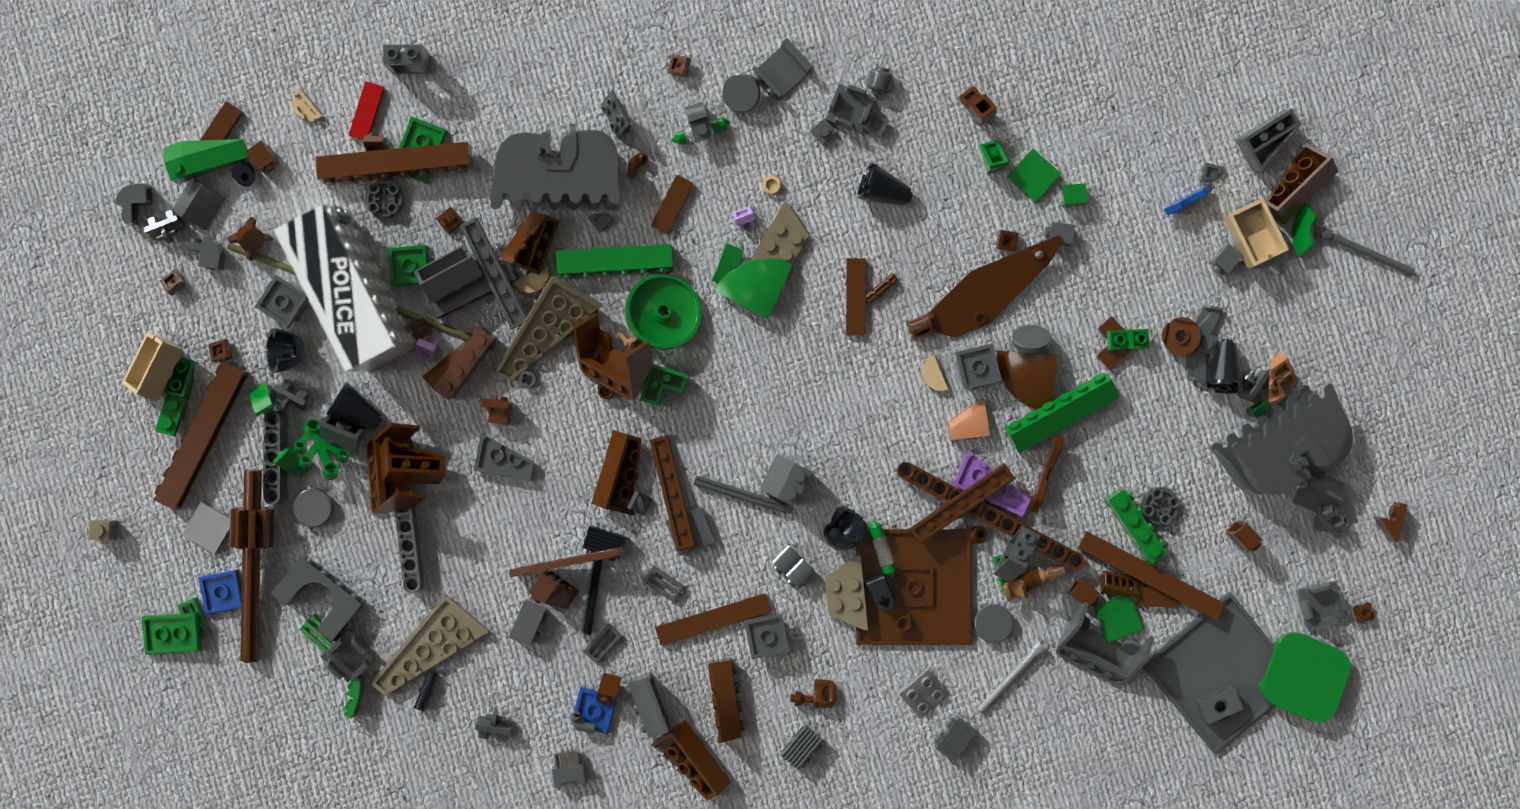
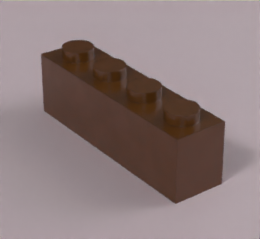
(1301, 182)
(457, 367)
(618, 473)
(725, 699)
(693, 760)

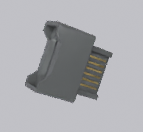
(568, 768)

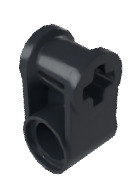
(878, 588)

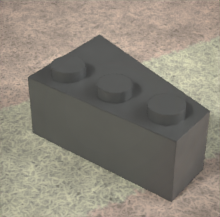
(1267, 138)

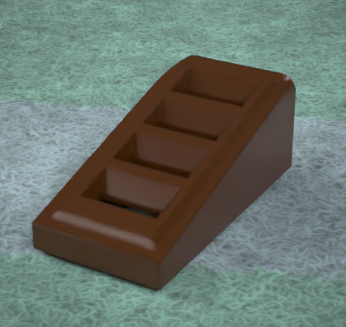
(1114, 578)

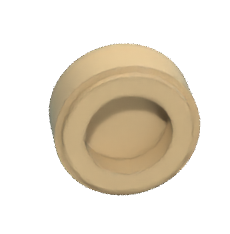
(771, 185)

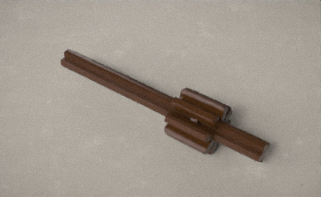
(251, 530)

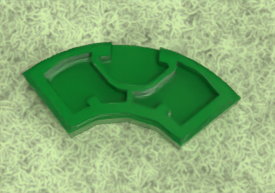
(1303, 230)

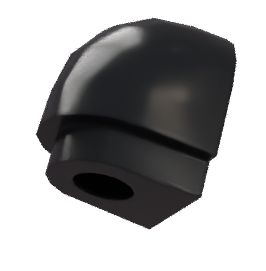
(243, 173)

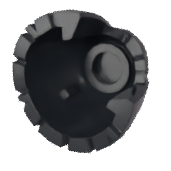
(283, 350)
(845, 529)

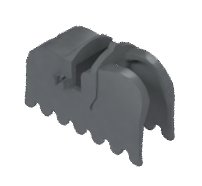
(581, 173)
(1288, 446)

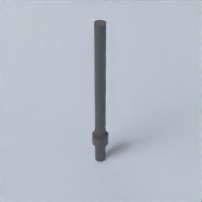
(1328, 234)

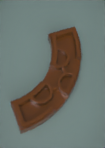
(1049, 464)

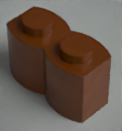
(1244, 536)

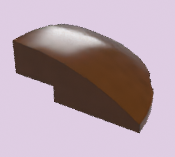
(1028, 376)

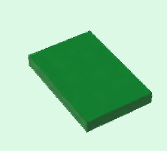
(422, 134)
(171, 633)

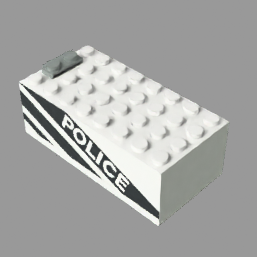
(345, 288)

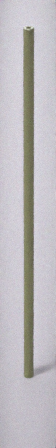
(401, 311)

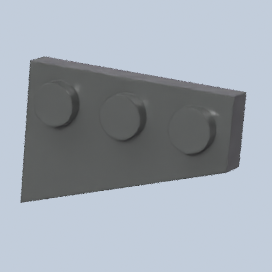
(501, 461)

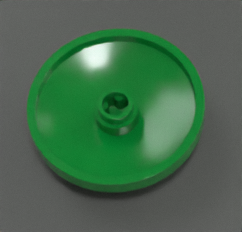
(663, 311)

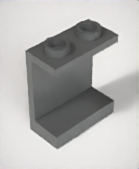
(782, 70)

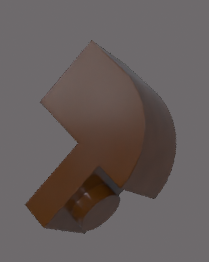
(978, 105)

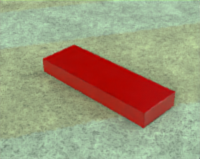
(366, 110)

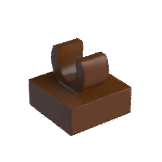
(374, 143)
(449, 220)

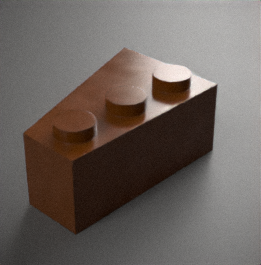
(531, 243)
(410, 465)
(553, 590)

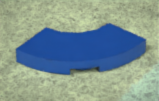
(1188, 199)

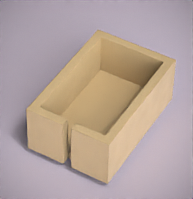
(1255, 233)
(152, 367)

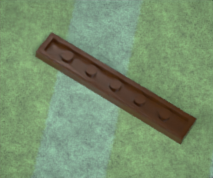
(672, 493)
(962, 503)
(566, 561)
(712, 619)

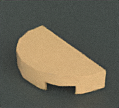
(305, 108)
(532, 282)
(932, 375)

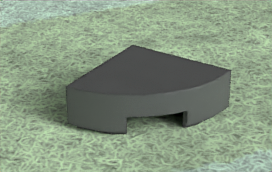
(1210, 172)
(600, 221)

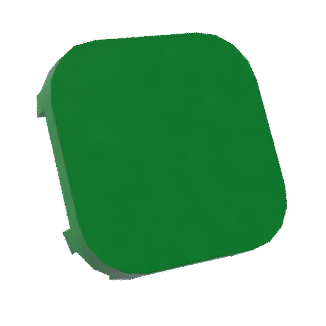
(1305, 677)

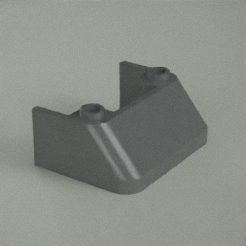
(1091, 652)

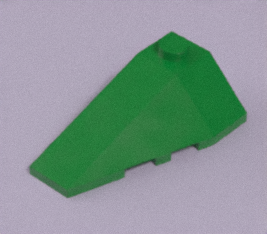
(196, 158)

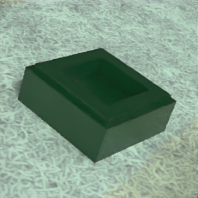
(1257, 409)

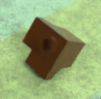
(498, 410)

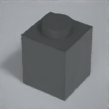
(1066, 231)
(1225, 260)

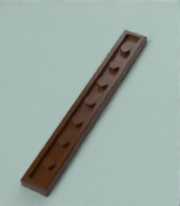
(1151, 576)

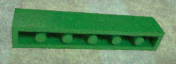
(614, 260)
(1061, 412)

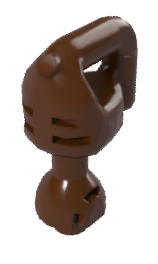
(817, 698)

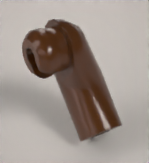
(636, 162)

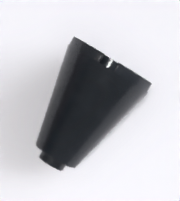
(883, 187)
(1225, 369)
(354, 408)

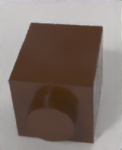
(262, 157)
(1084, 593)
(608, 689)

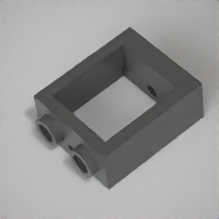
(411, 61)
(1019, 551)

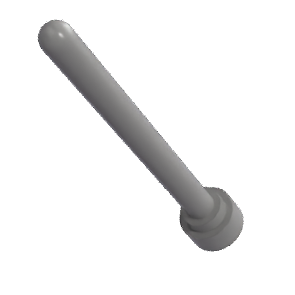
(1036, 650)

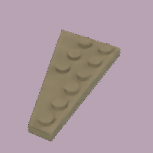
(548, 322)
(435, 639)

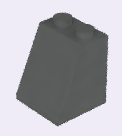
(785, 480)

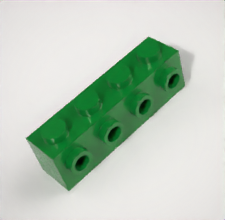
(1135, 526)

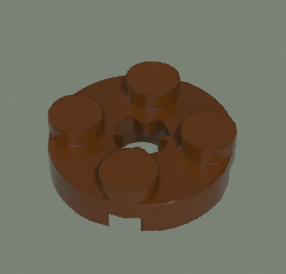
(1175, 327)

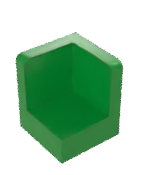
(1074, 195)

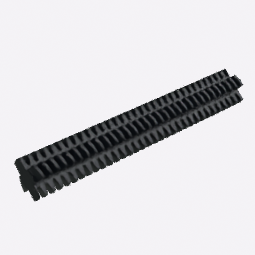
(592, 596)

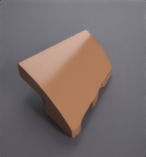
(1280, 378)
(970, 423)

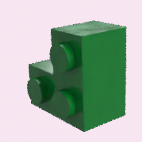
(658, 380)

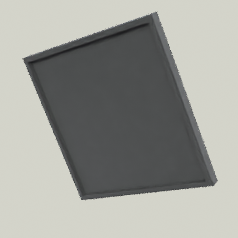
(1208, 658)

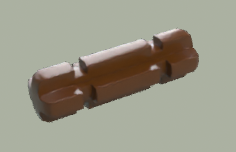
(881, 288)

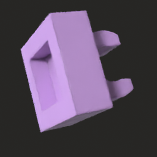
(743, 216)
(426, 349)

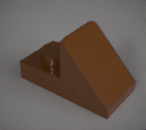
(1392, 526)

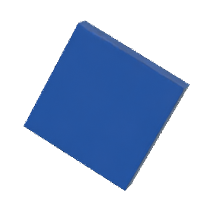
(221, 591)
(593, 710)

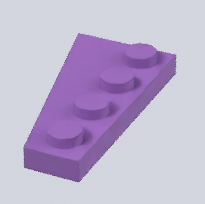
(1008, 497)

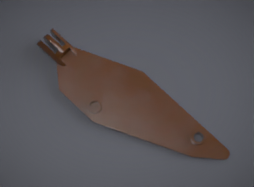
(985, 292)

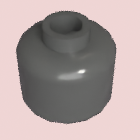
(879, 80)

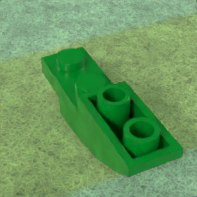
(177, 397)

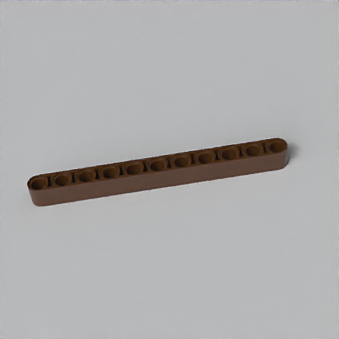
(1047, 549)

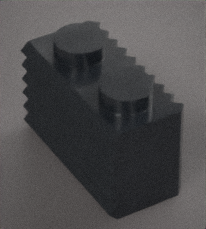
(601, 539)

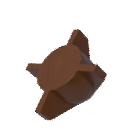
(249, 238)

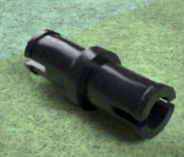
(426, 691)

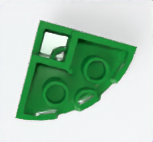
(755, 284)

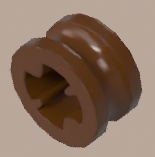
(980, 538)

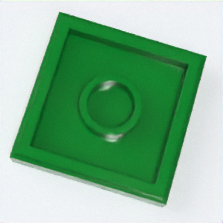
(1033, 175)
(404, 262)
(1117, 618)

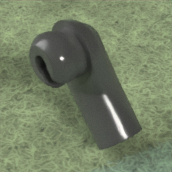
(580, 724)

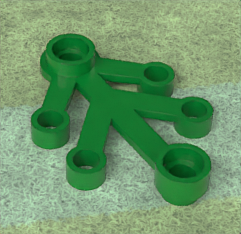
(312, 429)

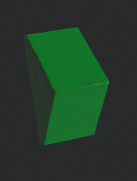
(993, 156)

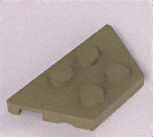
(783, 237)
(848, 594)

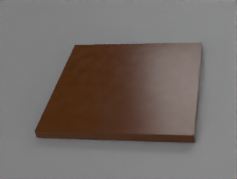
(928, 584)

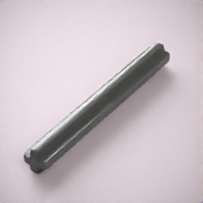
(740, 494)

